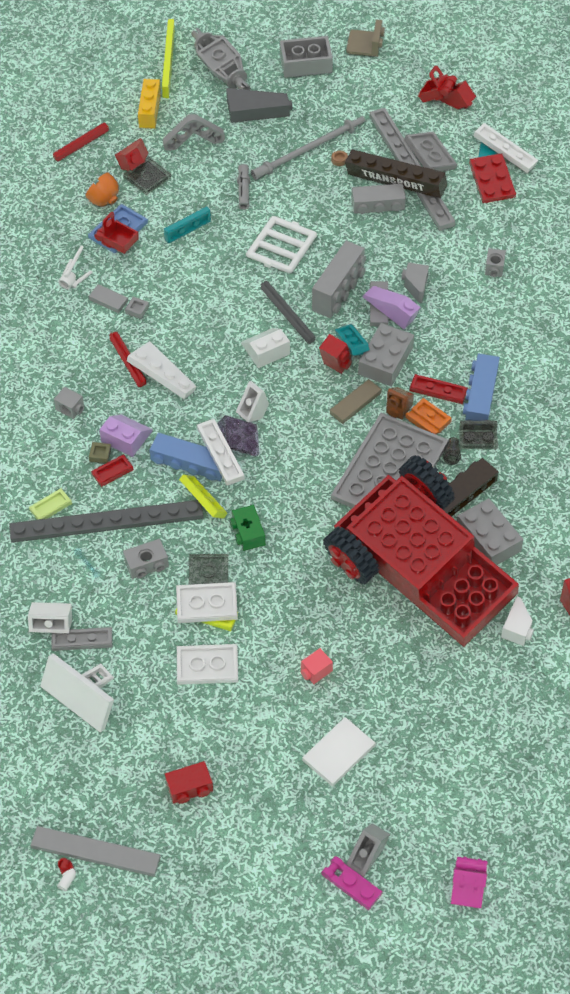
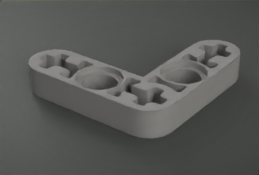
(192, 124)

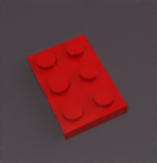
(492, 178)

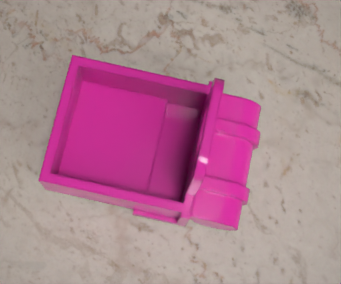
(469, 882)

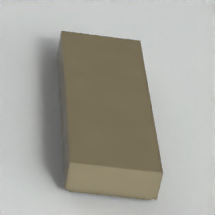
(355, 401)

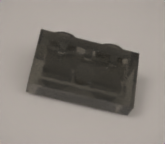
(478, 434)

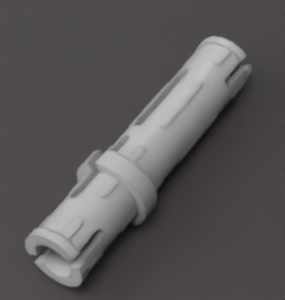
(243, 181)

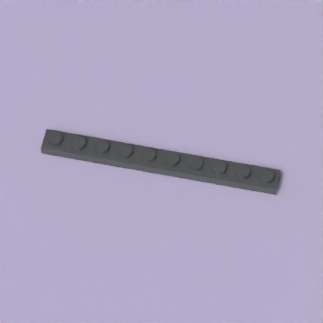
(105, 521)

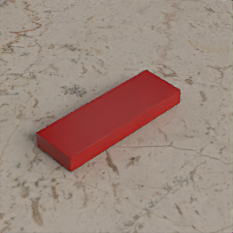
(438, 389)

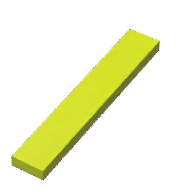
(168, 58)

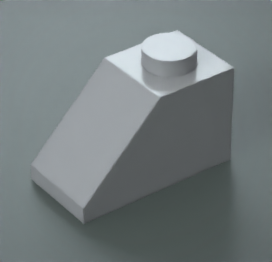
(415, 280)
(367, 849)

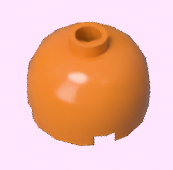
(104, 191)

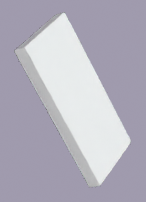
(77, 692)

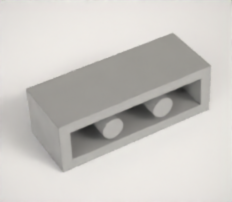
(378, 198)

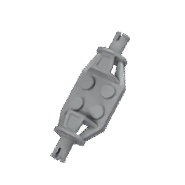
(220, 58)

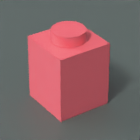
(316, 666)

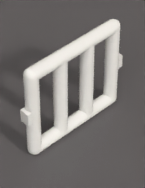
(267, 230)

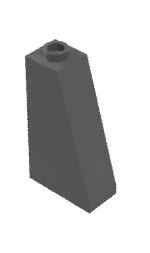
(256, 105)

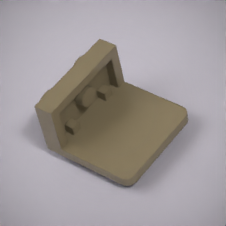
(366, 42)

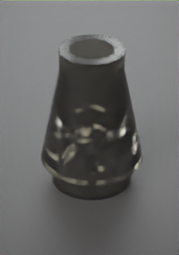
(452, 452)

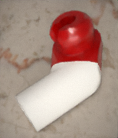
(68, 873)

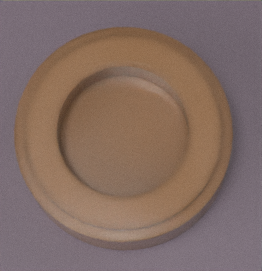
(339, 157)

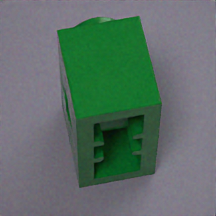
(248, 528)

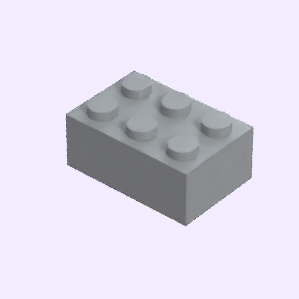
(306, 56)
(386, 355)
(491, 531)

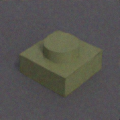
(99, 452)

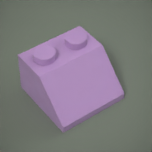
(124, 434)

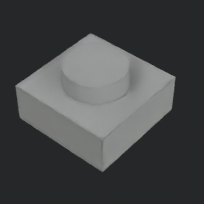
(137, 307)

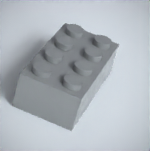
(338, 279)

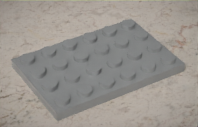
(383, 453)

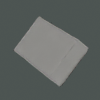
(108, 298)

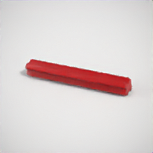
(80, 141)
(123, 353)

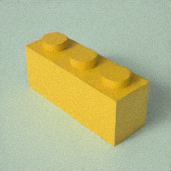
(149, 103)

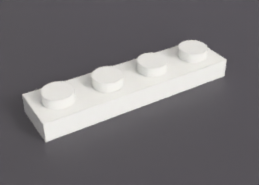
(502, 145)
(220, 452)

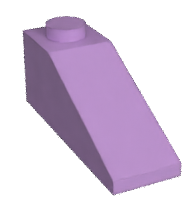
(393, 305)

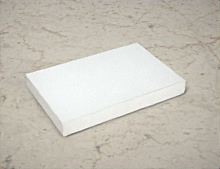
(206, 602)
(207, 664)
(338, 751)

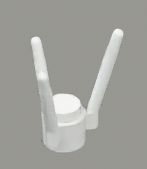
(68, 278)

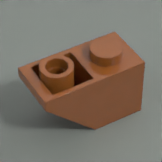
(398, 402)

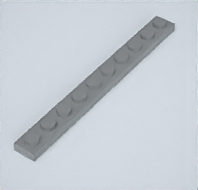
(402, 152)

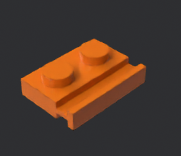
(428, 417)

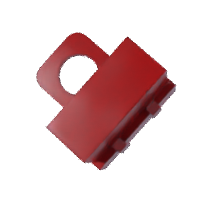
(437, 87)
(116, 234)

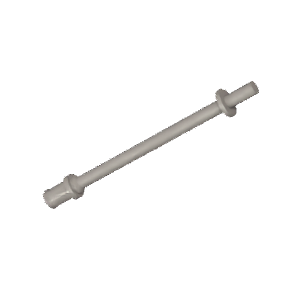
(267, 167)

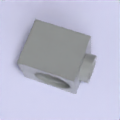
(495, 262)
(69, 403)

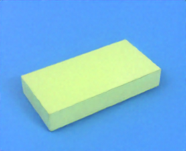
(50, 505)

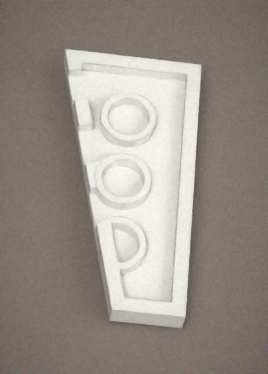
(161, 369)

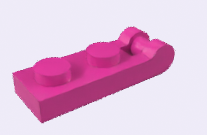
(352, 883)

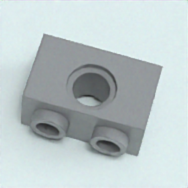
(150, 551)

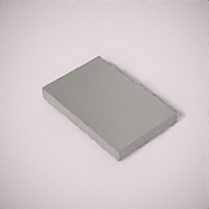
(430, 151)

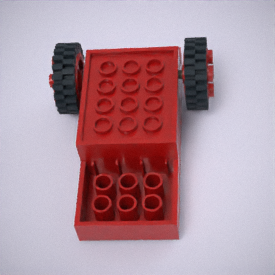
(421, 551)

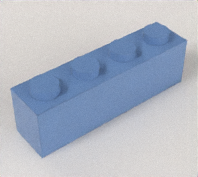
(482, 387)
(184, 456)

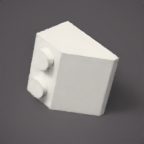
(267, 346)

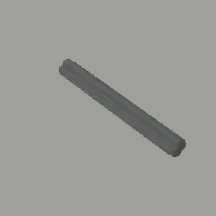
(287, 311)

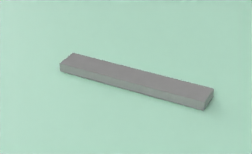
(95, 851)

